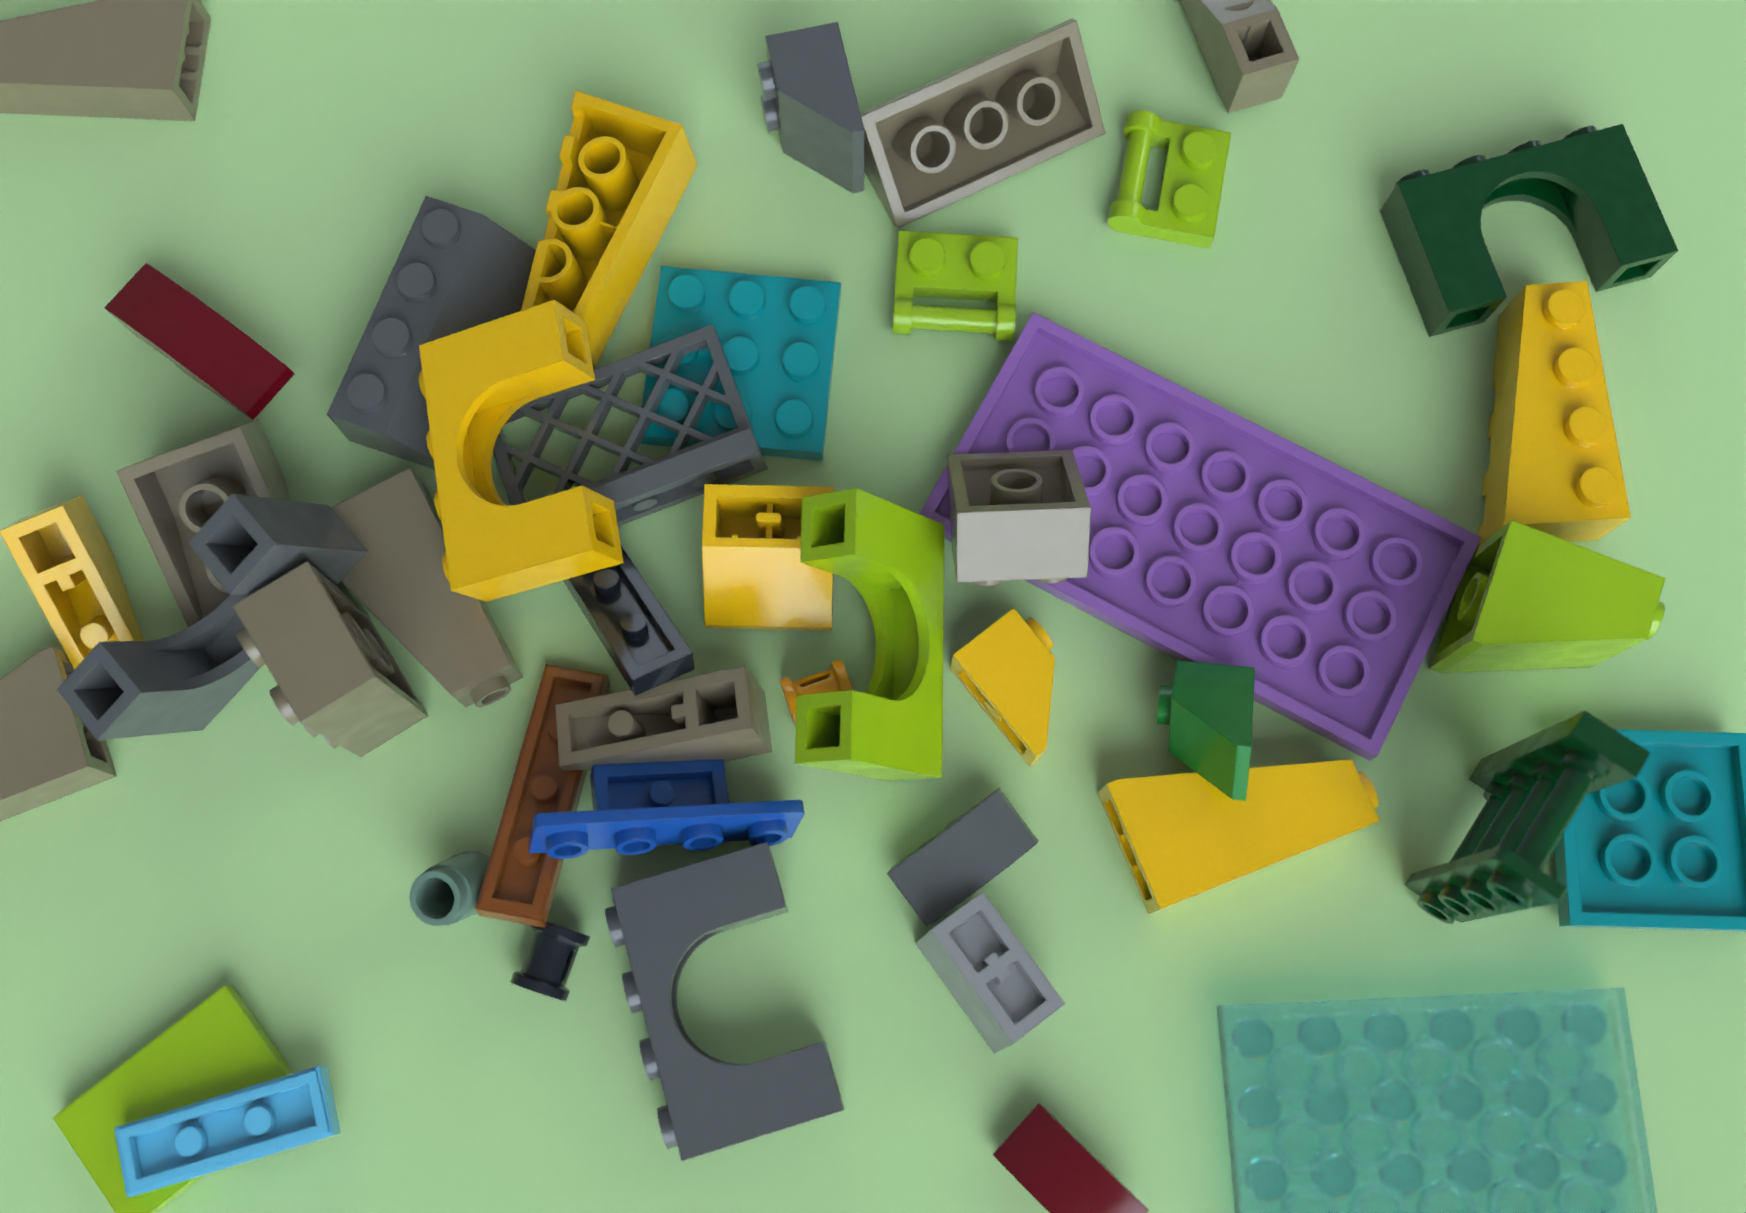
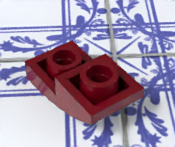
(1061, 1170)

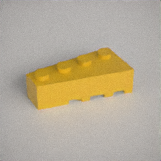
(608, 211)
(1552, 421)

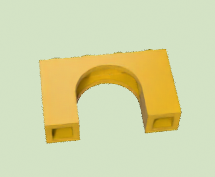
(470, 392)

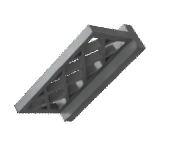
(655, 482)

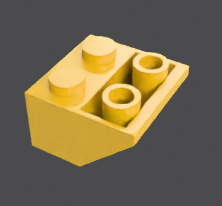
(755, 563)

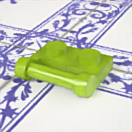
(1188, 185)
(956, 269)

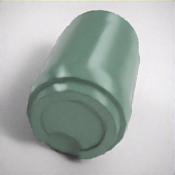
(449, 889)

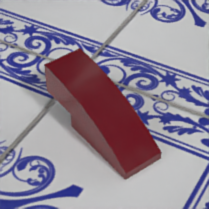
(199, 341)

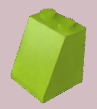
(1544, 606)

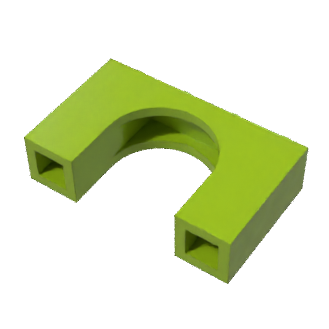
(899, 571)

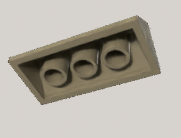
(981, 124)

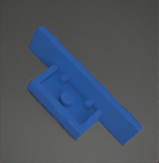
(660, 806)

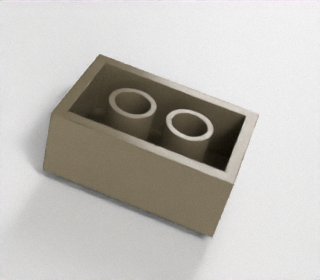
(326, 662)

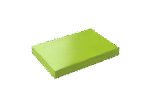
(197, 1058)

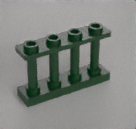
(1529, 804)

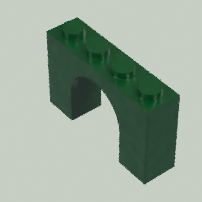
(1583, 180)

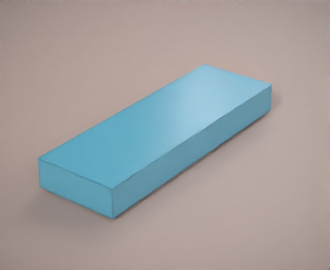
(227, 1130)

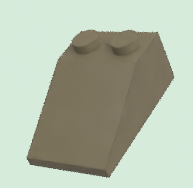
(184, 489)

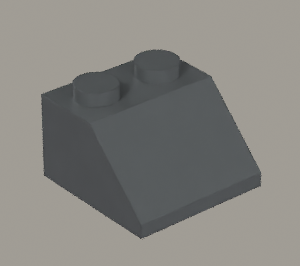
(814, 103)

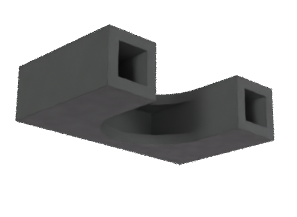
(195, 673)
(706, 1098)

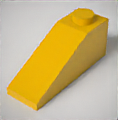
(73, 577)

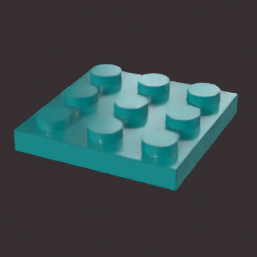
(777, 346)
(1663, 843)

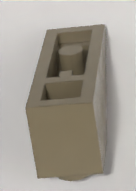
(677, 721)

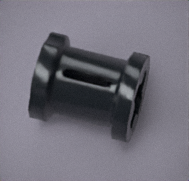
(550, 960)

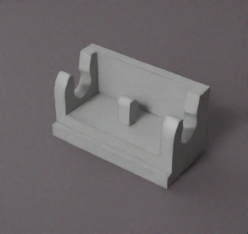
(989, 973)

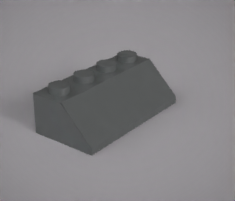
(447, 279)

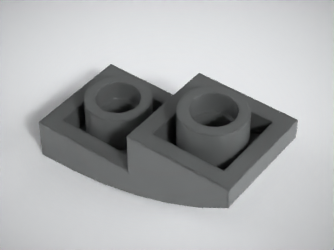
(962, 857)

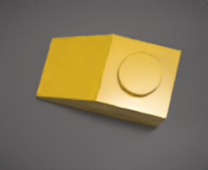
(1011, 680)

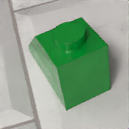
(1211, 722)

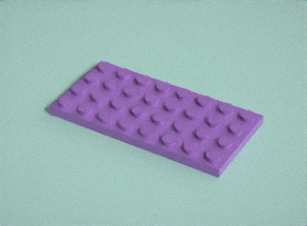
(1228, 536)

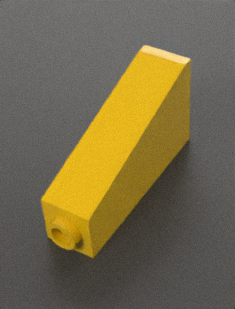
(1193, 837)

